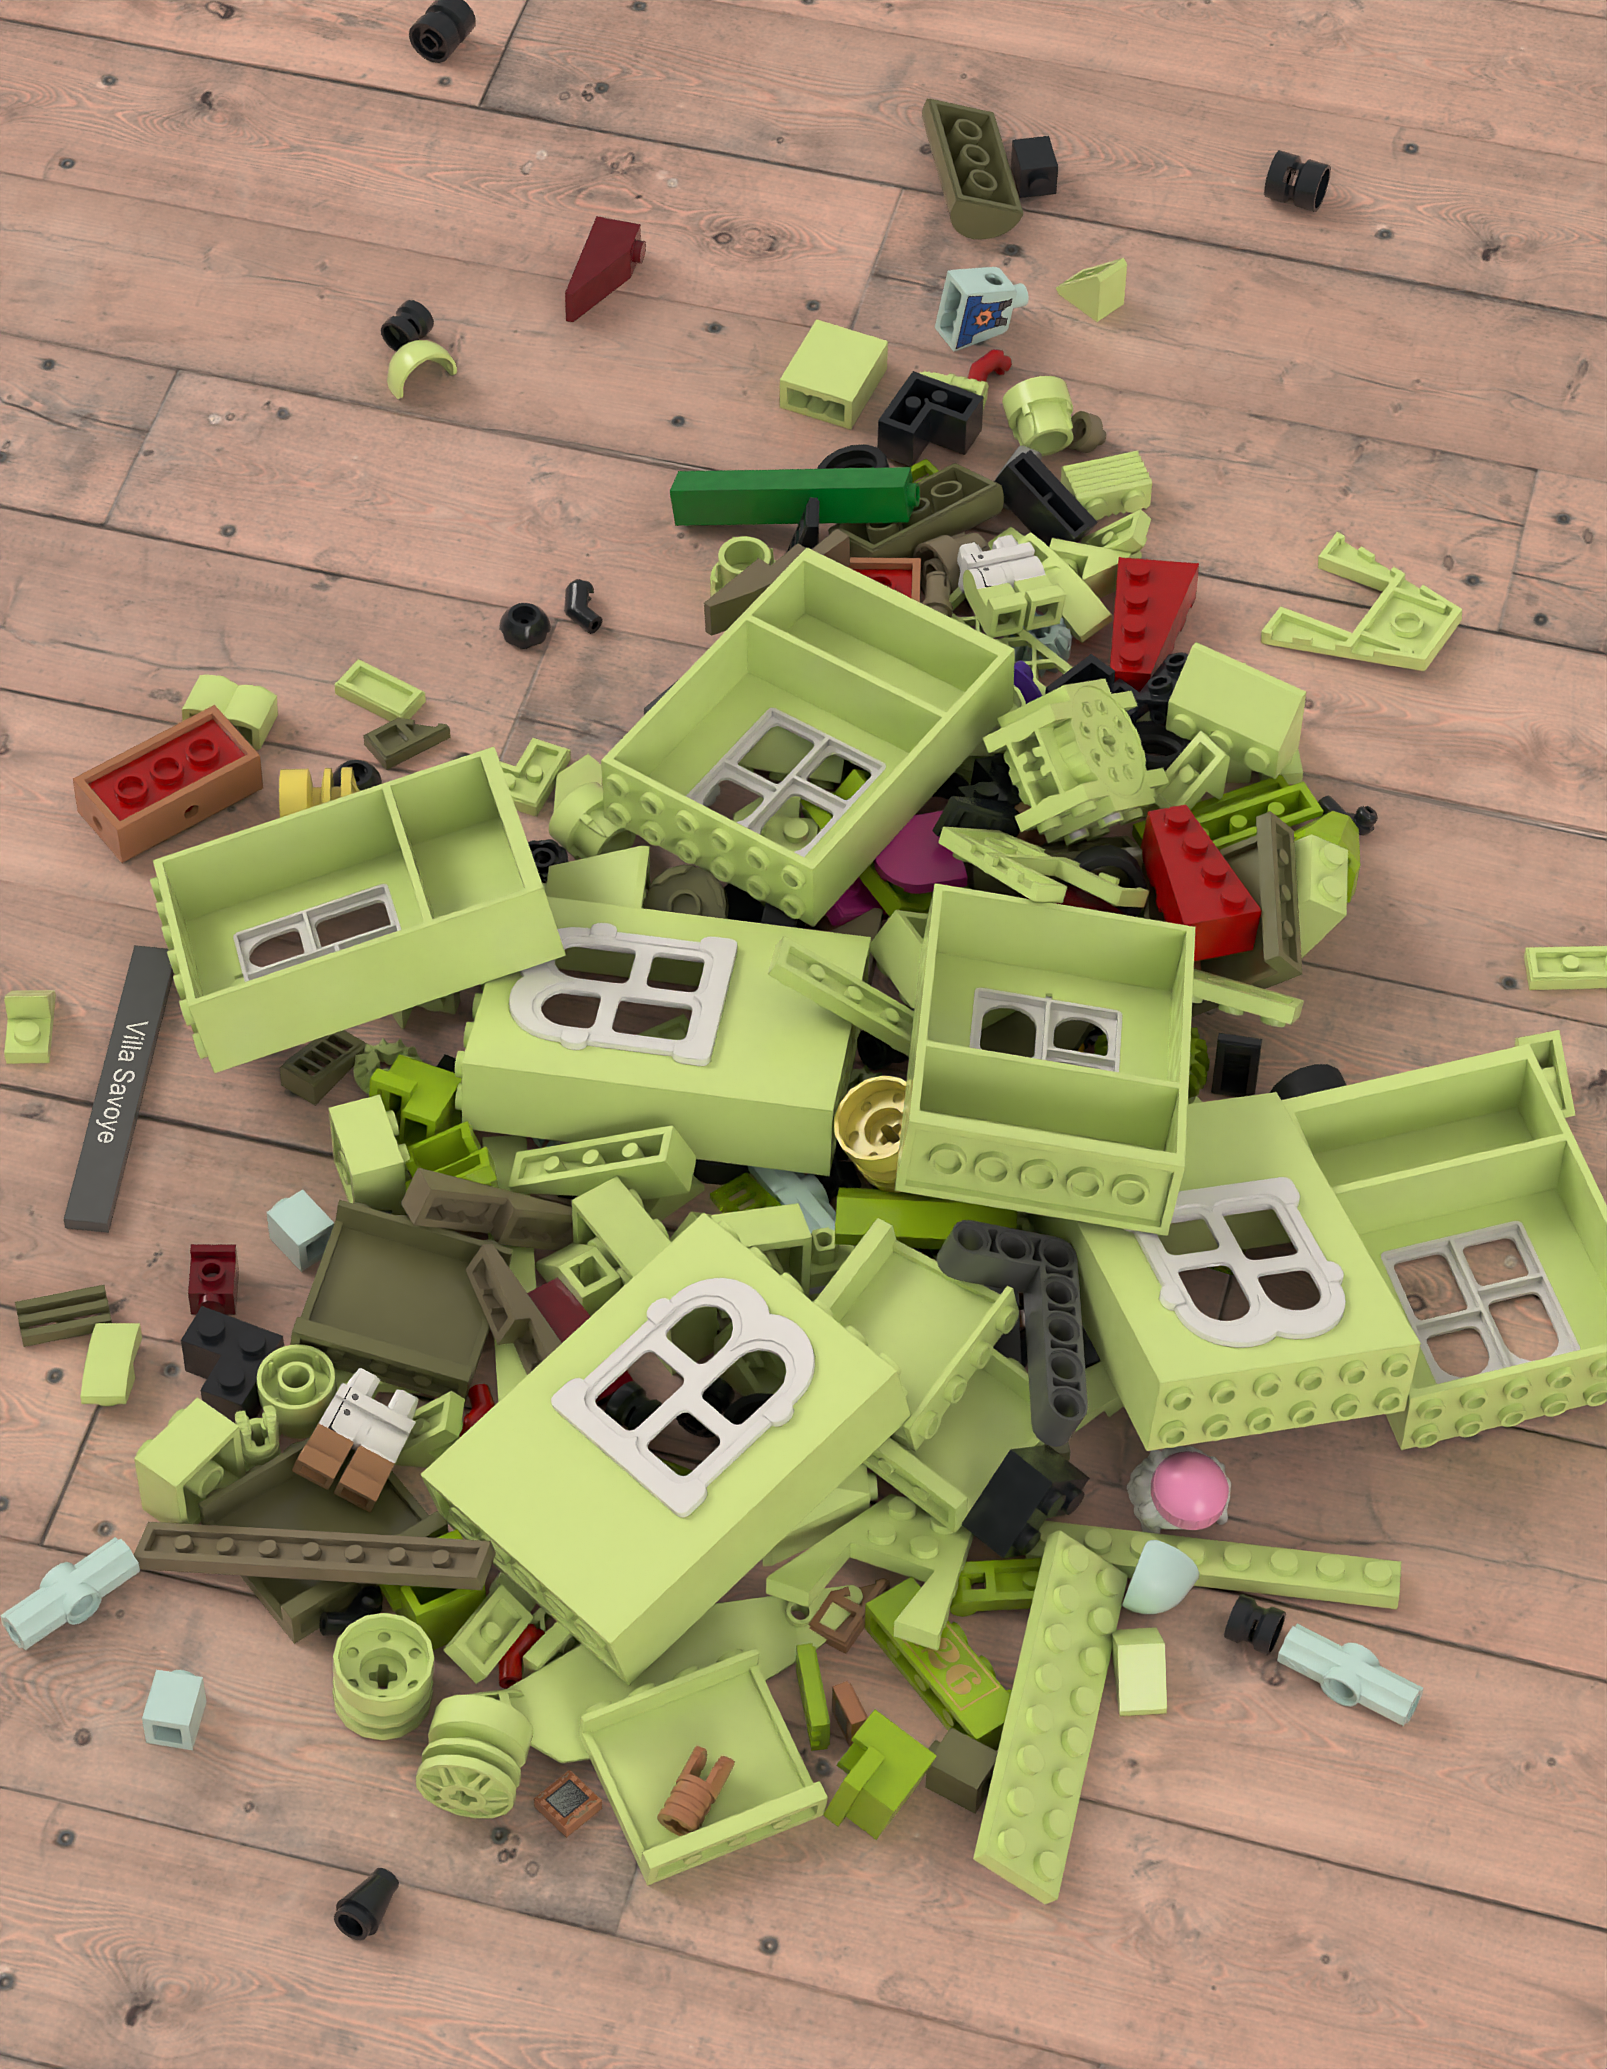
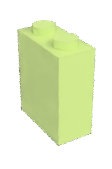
(833, 374)

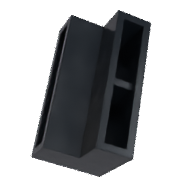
(1043, 501)

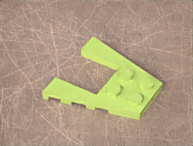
(1399, 630)
(1025, 864)
(896, 1538)

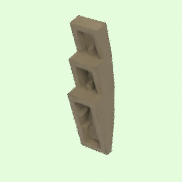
(739, 594)

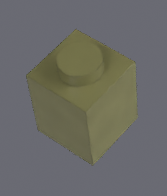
(961, 1770)

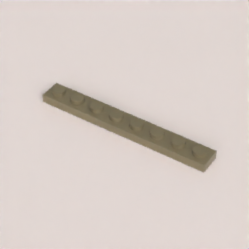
(315, 1555)

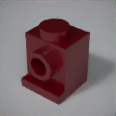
(213, 1278)

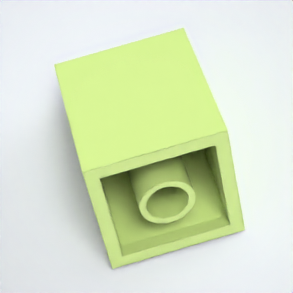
(607, 878)
(1320, 888)

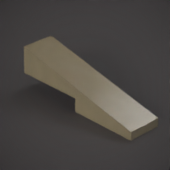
(476, 1207)
(510, 1309)

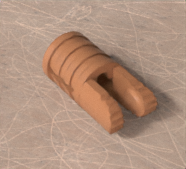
(693, 1796)

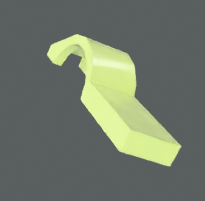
(491, 1629)

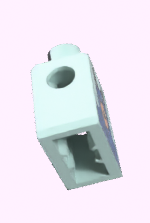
(977, 305)

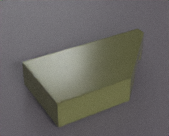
(403, 740)

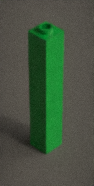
(782, 495)

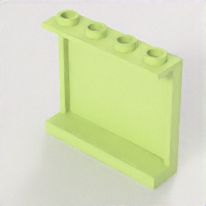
(931, 1342)
(968, 1446)
(649, 1736)

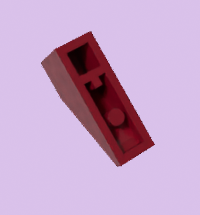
(604, 264)

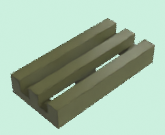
(62, 1309)

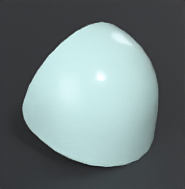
(1160, 1579)

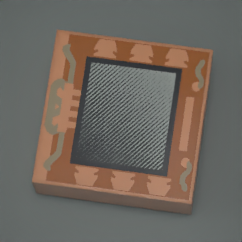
(847, 1710)
(568, 1803)

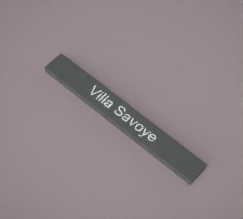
(120, 1091)

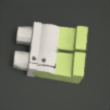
(1010, 584)

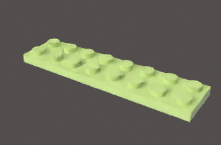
(1051, 1718)

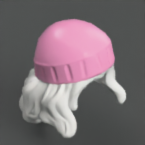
(1179, 1490)

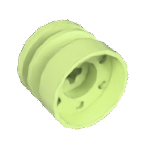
(389, 1654)
(474, 1756)

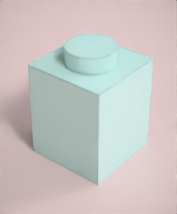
(299, 1229)
(174, 1709)

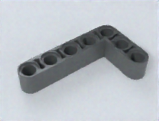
(1049, 1279)

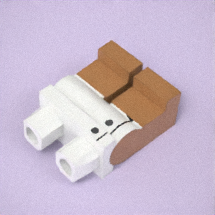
(365, 1426)

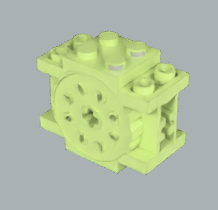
(1076, 762)

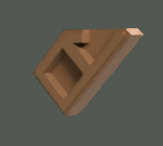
(850, 1629)

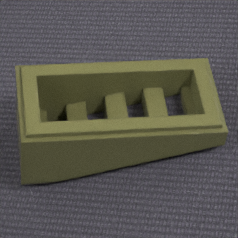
(315, 1087)

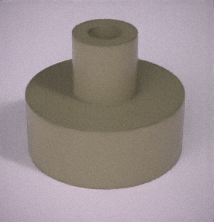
(1087, 432)

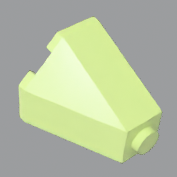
(836, 1510)

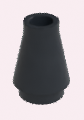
(365, 1906)

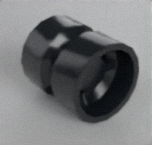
(442, 29)
(1309, 185)

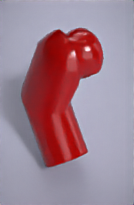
(991, 361)
(481, 1403)
(511, 1663)

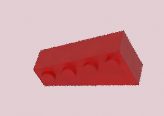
(1149, 614)
(1197, 884)

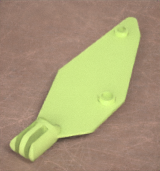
(568, 1686)

